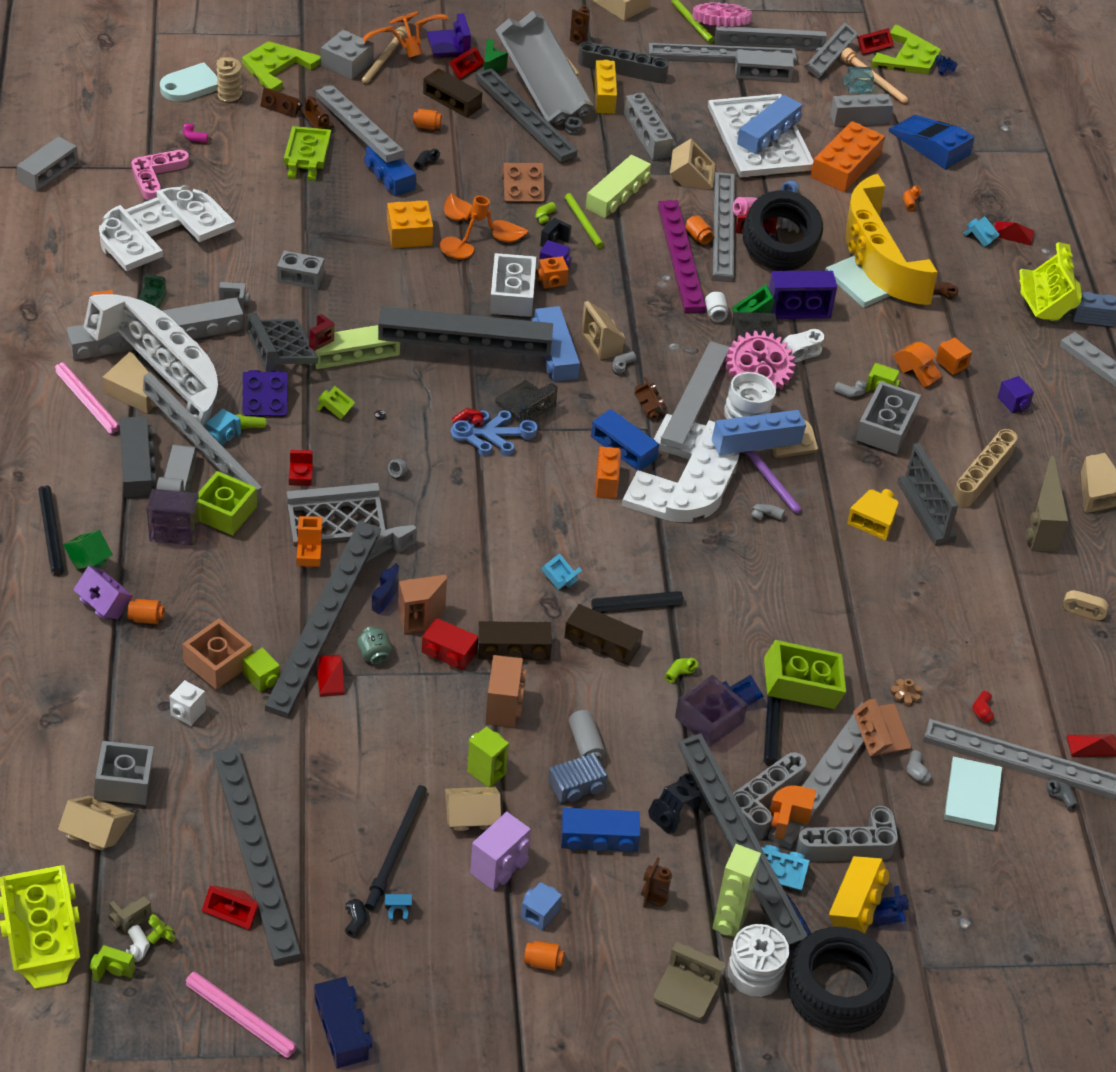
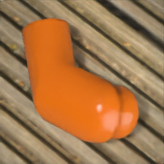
(910, 196)

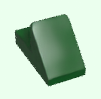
(494, 59)
(758, 302)

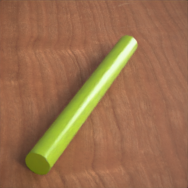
(697, 25)
(584, 221)

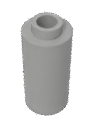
(586, 734)

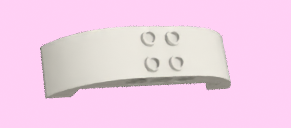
(160, 344)

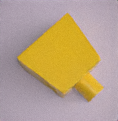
(874, 513)

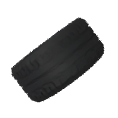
(789, 206)
(831, 1011)

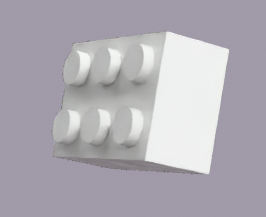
(513, 285)

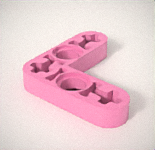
(172, 161)

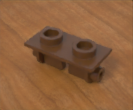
(580, 25)
(280, 102)
(315, 114)
(646, 393)
(657, 884)

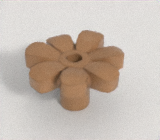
(906, 691)

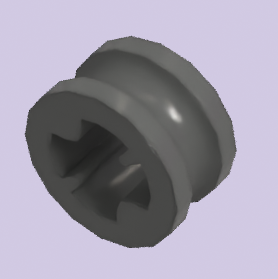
(573, 125)

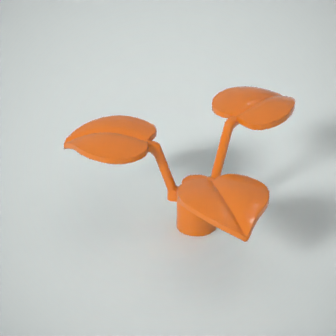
(411, 43)
(458, 210)

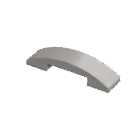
(397, 538)

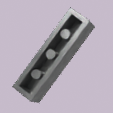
(136, 457)

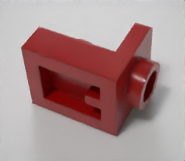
(301, 467)

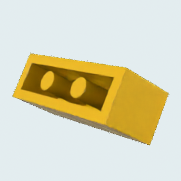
(605, 87)
(859, 893)

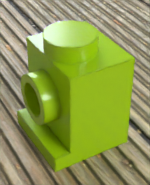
(884, 374)

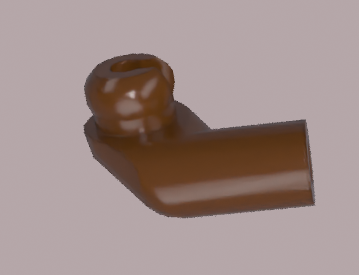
(946, 289)

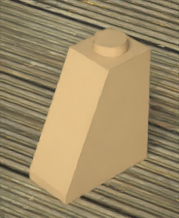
(126, 383)
(1098, 483)

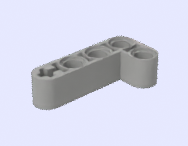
(179, 469)
(758, 793)
(843, 843)

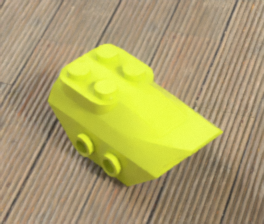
(1052, 286)
(40, 924)

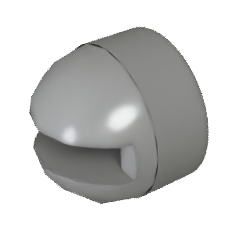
(394, 464)

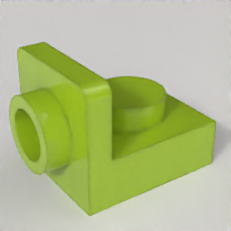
(336, 402)
(114, 961)

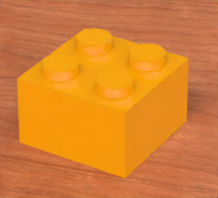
(409, 224)

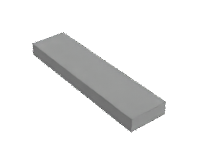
(831, 50)

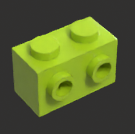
(487, 756)

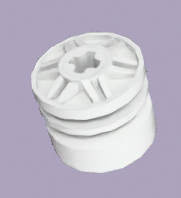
(749, 395)
(758, 960)

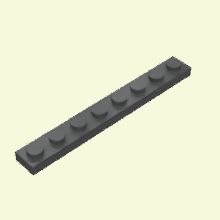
(526, 115)

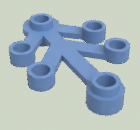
(467, 431)

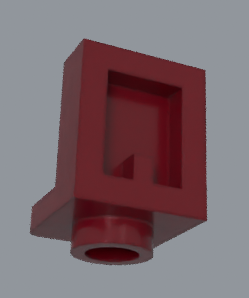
(322, 333)

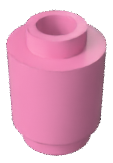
(742, 205)

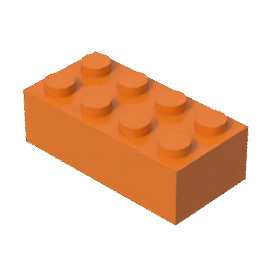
(847, 156)

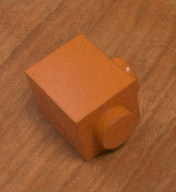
(953, 355)

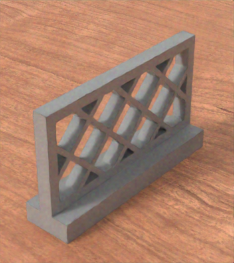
(333, 499)

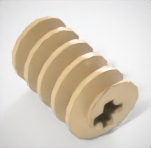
(229, 79)

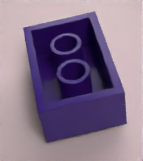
(803, 294)

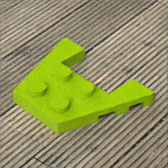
(915, 55)
(272, 59)

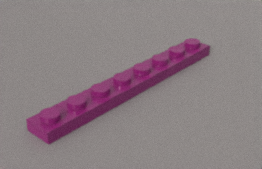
(681, 257)

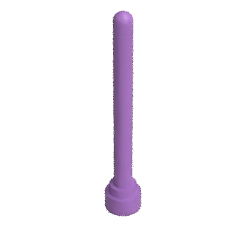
(775, 483)

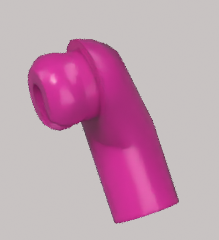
(192, 135)

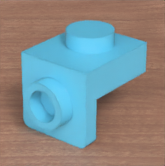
(982, 230)
(560, 572)

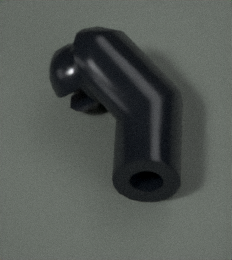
(426, 157)
(359, 917)

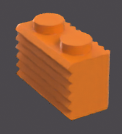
(607, 472)

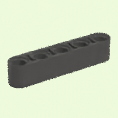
(626, 62)

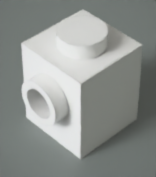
(187, 703)

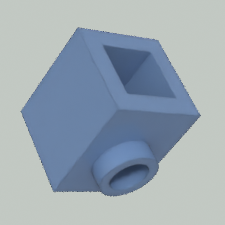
(541, 905)

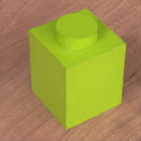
(261, 670)

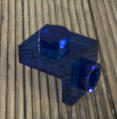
(746, 690)
(891, 909)

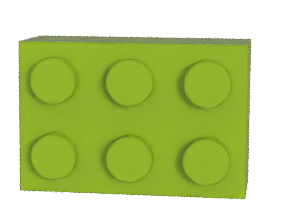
(804, 674)

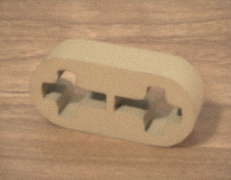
(1085, 605)

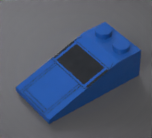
(935, 140)

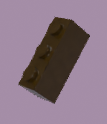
(452, 93)
(603, 634)
(515, 640)

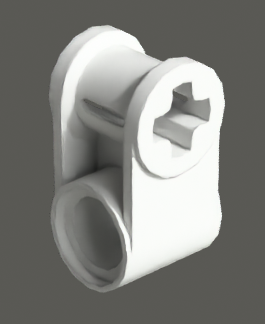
(804, 345)

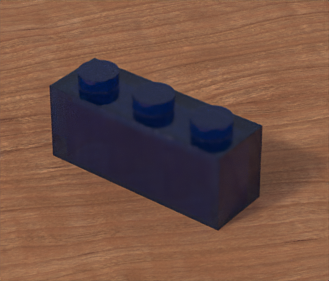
(342, 1022)

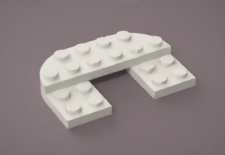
(129, 231)
(699, 487)

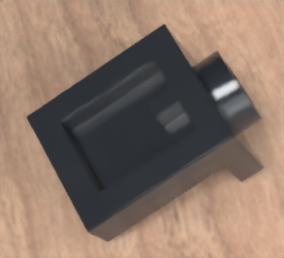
(555, 230)

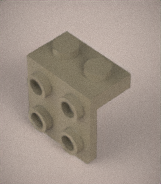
(689, 981)

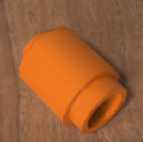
(427, 119)
(699, 230)
(146, 611)
(544, 955)

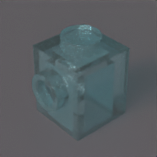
(859, 79)

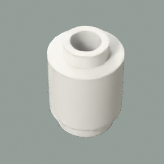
(716, 306)

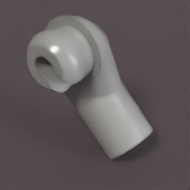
(767, 509)
(916, 769)

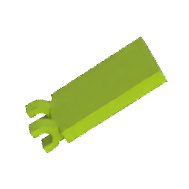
(306, 150)

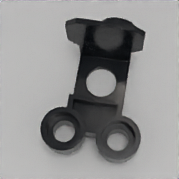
(666, 809)

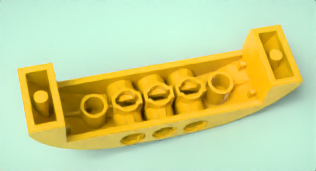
(877, 251)

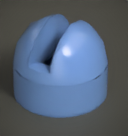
(794, 187)

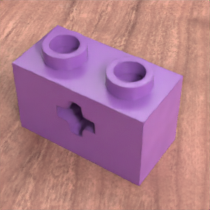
(102, 593)

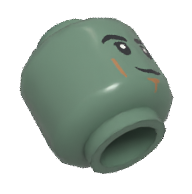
(374, 645)

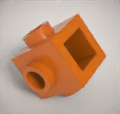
(552, 272)

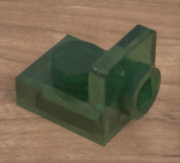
(154, 290)

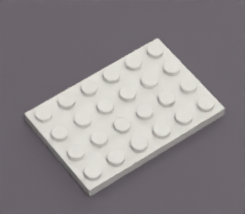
(780, 156)

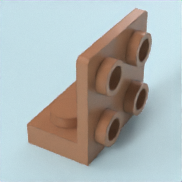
(523, 182)
(881, 728)

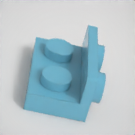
(788, 868)

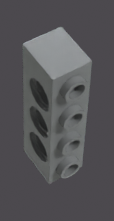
(648, 126)

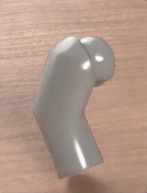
(620, 361)
(853, 391)

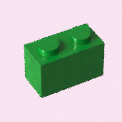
(88, 550)

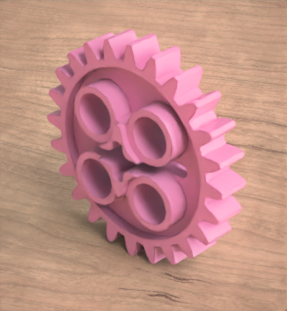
(722, 14)
(761, 361)

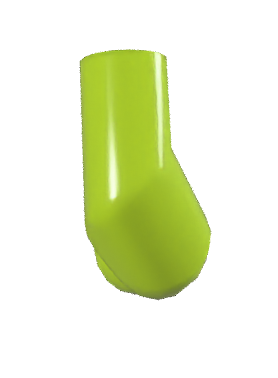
(543, 211)
(251, 422)
(681, 667)

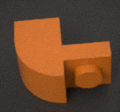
(920, 359)
(309, 541)
(791, 804)

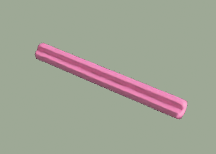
(87, 398)
(241, 1014)

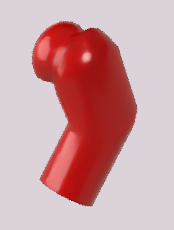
(471, 415)
(982, 708)

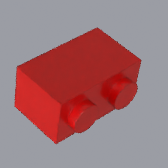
(449, 644)

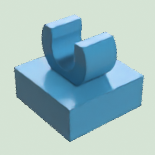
(398, 901)

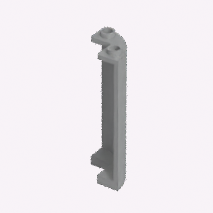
(544, 68)

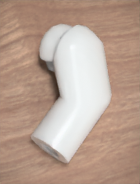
(140, 943)

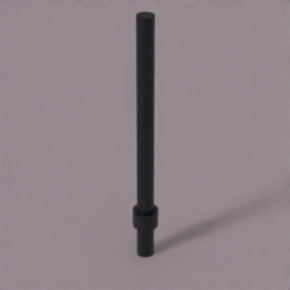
(380, 883)

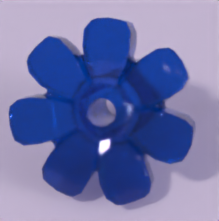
(945, 64)

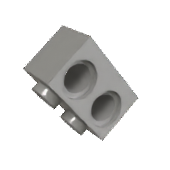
(300, 270)

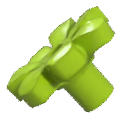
(160, 930)

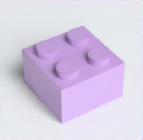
(500, 851)

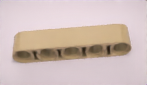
(985, 468)

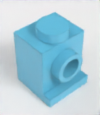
(224, 426)

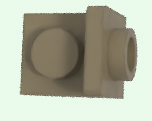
(134, 914)

